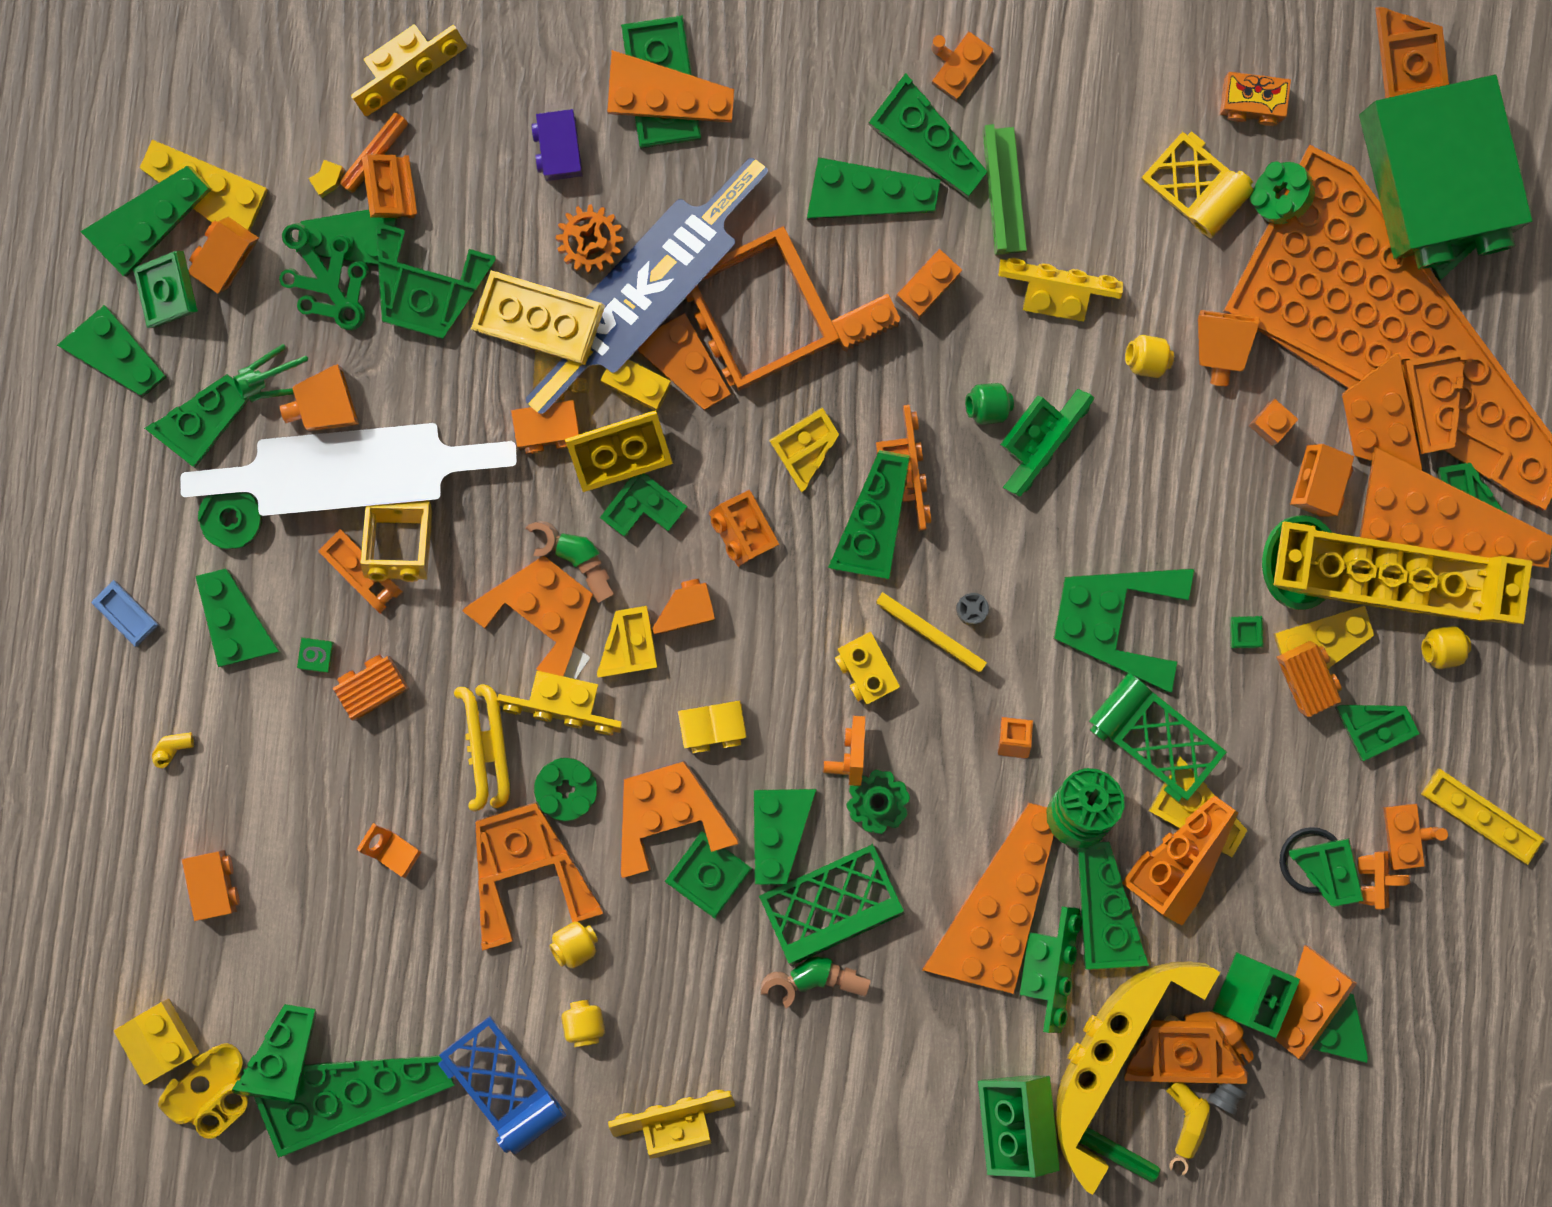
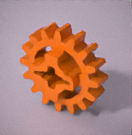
(602, 245)

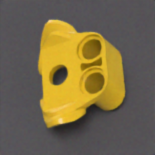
(183, 1105)

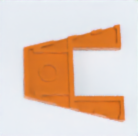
(516, 844)

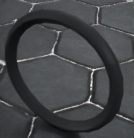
(1282, 861)

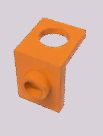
(390, 850)

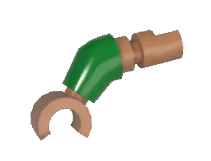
(579, 552)
(812, 974)

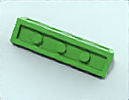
(1004, 190)

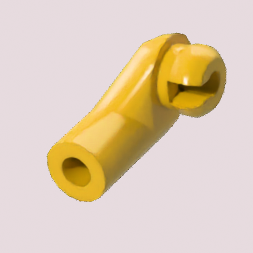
(169, 746)

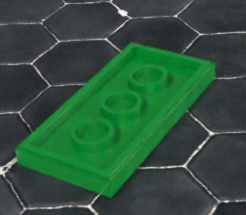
(663, 44)

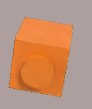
(1273, 422)

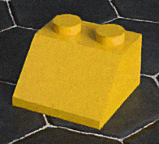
(156, 1041)

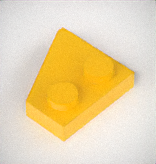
(628, 644)

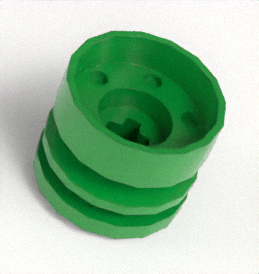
(1075, 820)

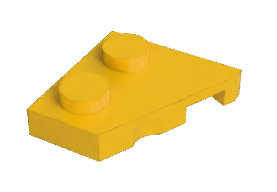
(805, 446)

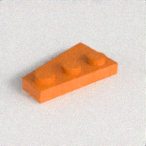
(684, 360)
(1435, 397)
(1315, 1002)

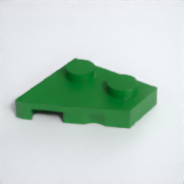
(1376, 727)
(1344, 1034)

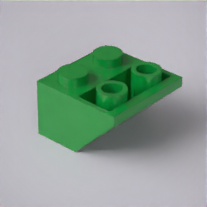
(1256, 994)

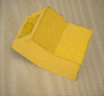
(327, 178)

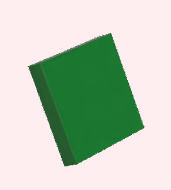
(165, 289)
(708, 876)

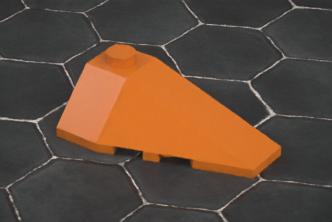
(1180, 868)

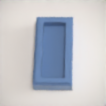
(125, 613)

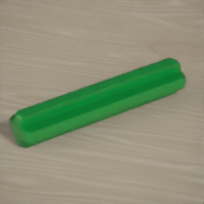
(1120, 1155)

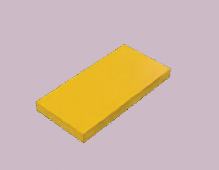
(538, 317)

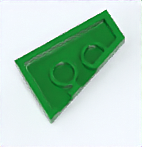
(778, 831)

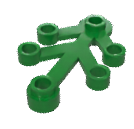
(327, 280)

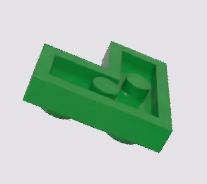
(639, 497)

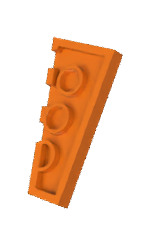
(661, 92)

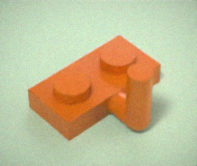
(959, 65)
(854, 760)
(1406, 836)

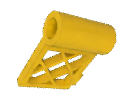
(1217, 201)

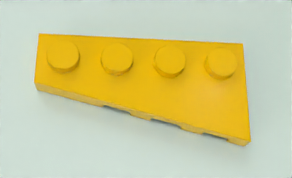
(229, 193)

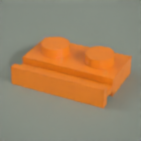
(389, 186)

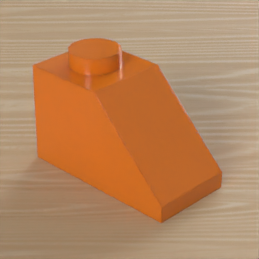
(686, 608)

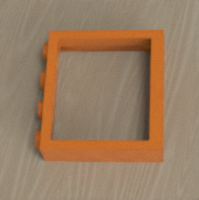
(717, 344)

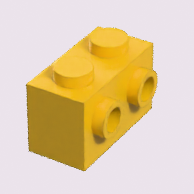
(867, 669)

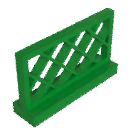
(836, 932)

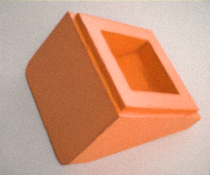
(1015, 737)

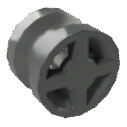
(975, 605)
(1227, 1097)

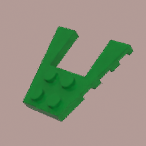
(1093, 612)

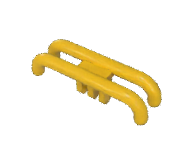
(485, 746)

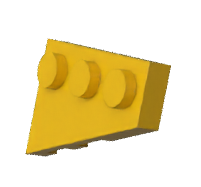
(1337, 634)
(1177, 812)

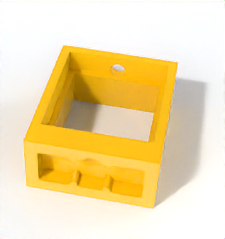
(404, 512)

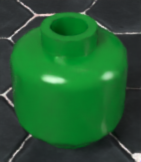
(989, 403)

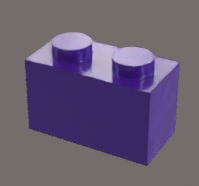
(558, 145)

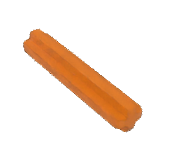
(378, 145)

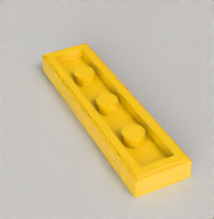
(930, 632)
(1482, 816)

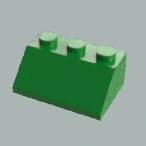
(1018, 1126)

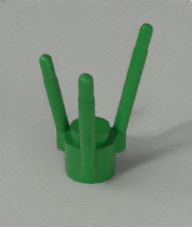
(250, 383)

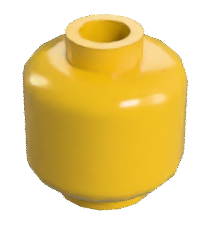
(1149, 356)
(1446, 647)
(573, 945)
(583, 1024)

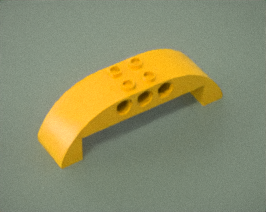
(1401, 576)
(1079, 1101)

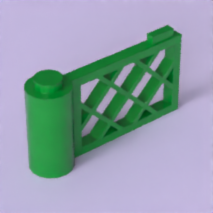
(1122, 712)

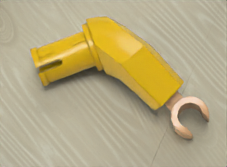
(1194, 1123)

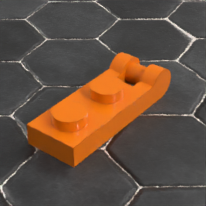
(346, 559)

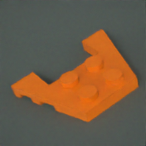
(545, 599)
(665, 802)

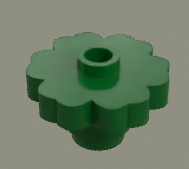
(892, 810)

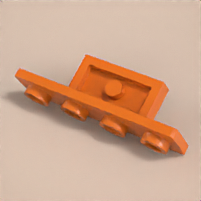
(915, 482)

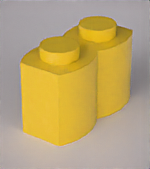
(712, 725)

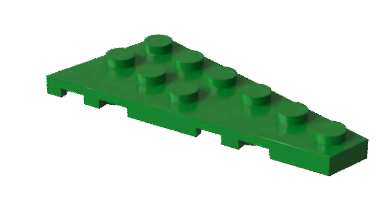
(346, 1095)

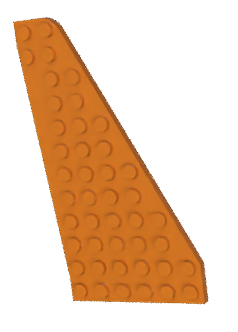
(1347, 306)

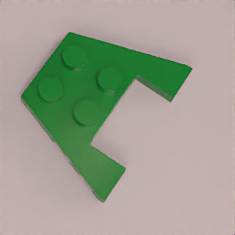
(422, 298)

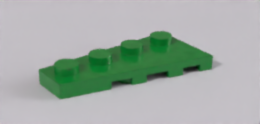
(142, 223)
(1107, 921)

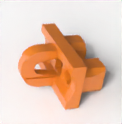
(1379, 865)

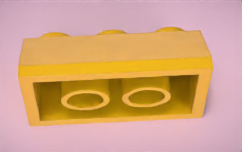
(619, 451)

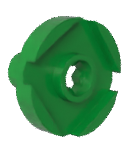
(1272, 181)
(237, 534)
(578, 802)

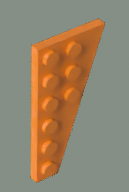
(1426, 512)
(995, 920)

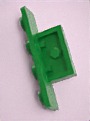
(1039, 435)
(1050, 966)

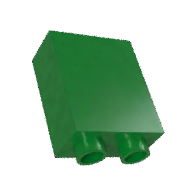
(1446, 171)

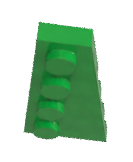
(922, 133)
(860, 190)
(872, 529)

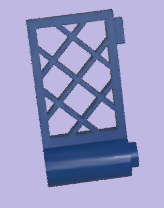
(527, 1119)

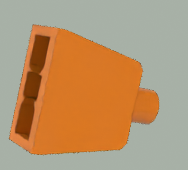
(1225, 343)
(322, 402)

